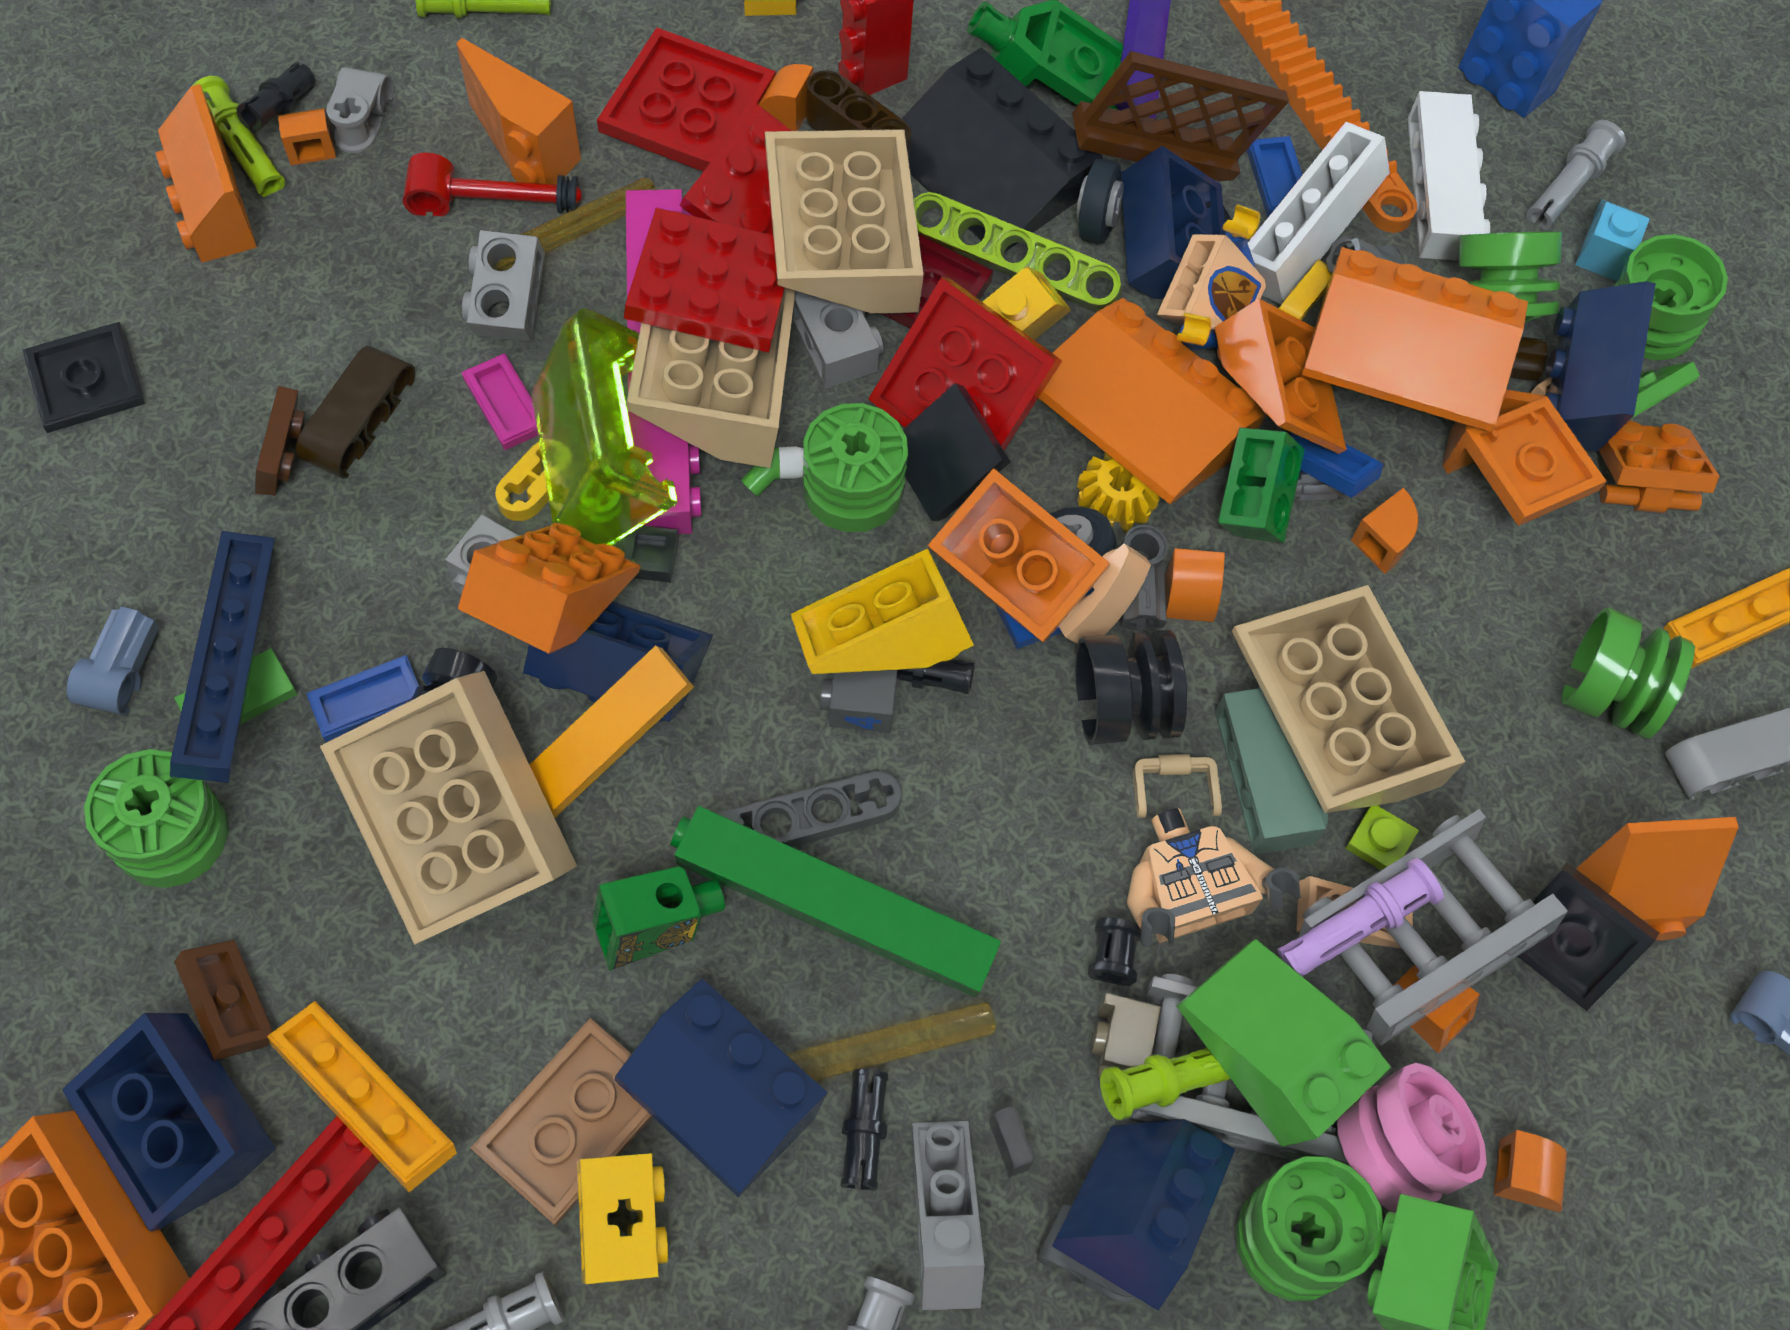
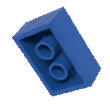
(1526, 48)

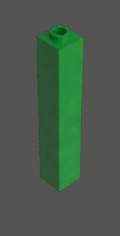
(834, 900)

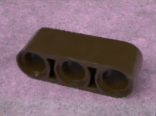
(840, 105)
(353, 410)

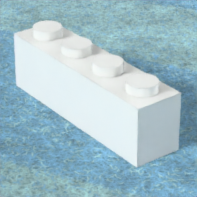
(1446, 173)
(1318, 208)

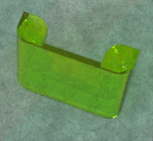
(585, 433)

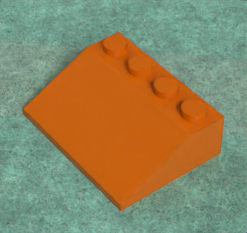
(1416, 338)
(1149, 400)
(73, 1238)

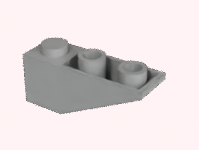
(947, 1217)

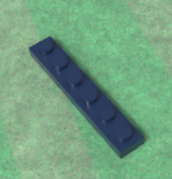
(222, 659)

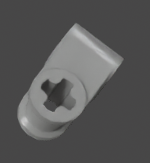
(358, 107)

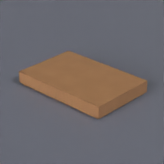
(563, 1117)

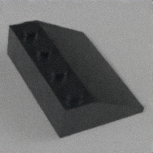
(995, 146)

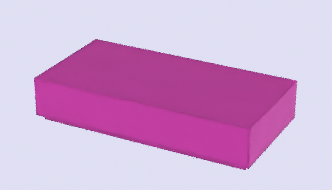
(502, 400)

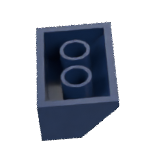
(1160, 216)
(1600, 360)
(613, 647)
(720, 1087)
(167, 1118)
(1145, 1205)

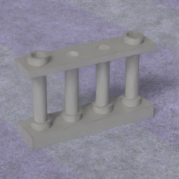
(1482, 949)
(1211, 1109)

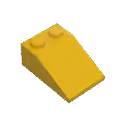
(884, 622)

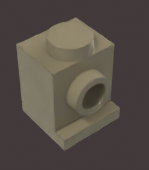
(1127, 1034)

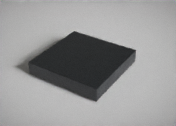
(83, 377)
(950, 452)
(1592, 942)

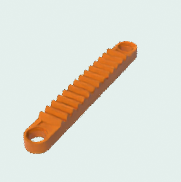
(1313, 94)

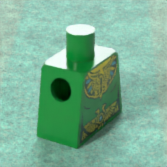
(633, 915)

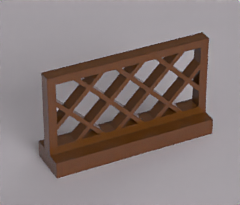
(1134, 135)

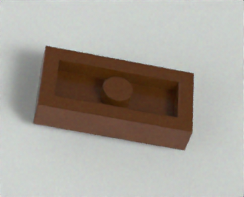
(283, 424)
(223, 999)

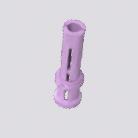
(1381, 907)

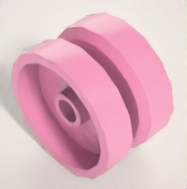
(1412, 1137)

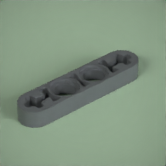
(799, 807)

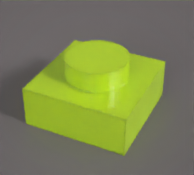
(1381, 838)

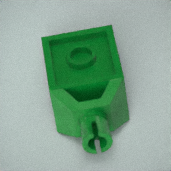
(1050, 45)

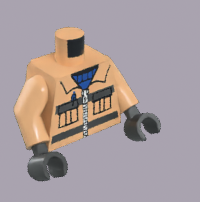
(1199, 881)

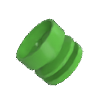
(1511, 265)
(1686, 293)
(854, 467)
(1639, 678)
(162, 846)
(1332, 1209)

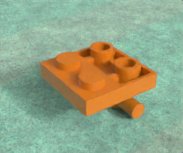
(1655, 467)

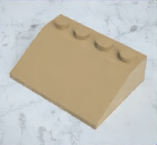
(845, 218)
(713, 390)
(1349, 702)
(448, 806)

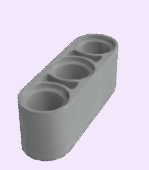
(1732, 753)

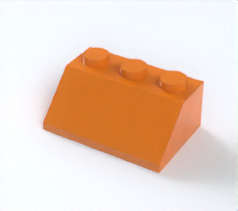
(202, 181)

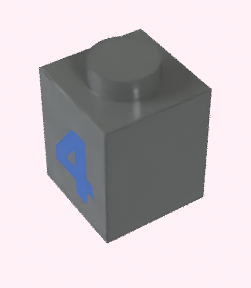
(860, 700)

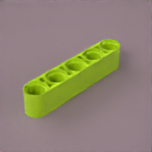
(1000, 235)

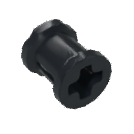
(1115, 951)

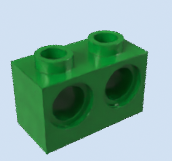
(1261, 485)

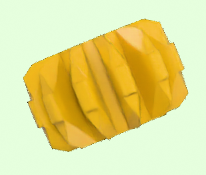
(1099, 492)

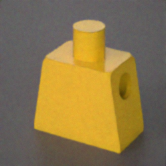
(1029, 302)

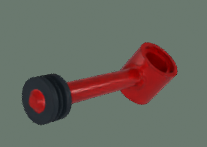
(432, 187)

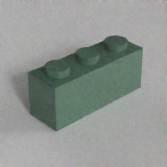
(1268, 779)

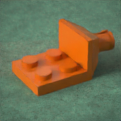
(1527, 457)

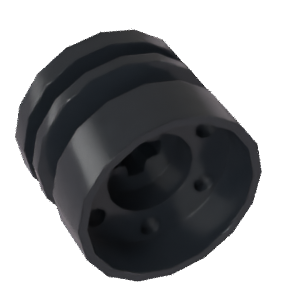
(1143, 686)

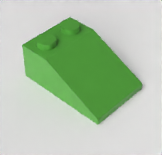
(1283, 1043)
(1434, 1269)

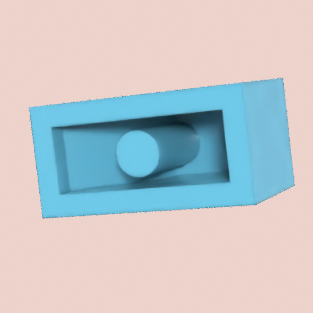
(1611, 239)

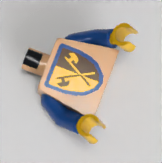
(1214, 281)

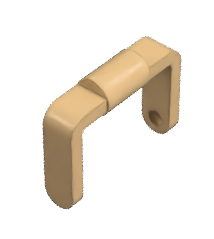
(1176, 765)

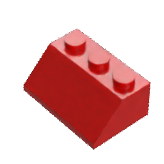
(875, 42)

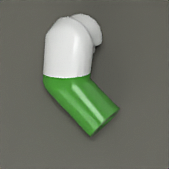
(785, 464)

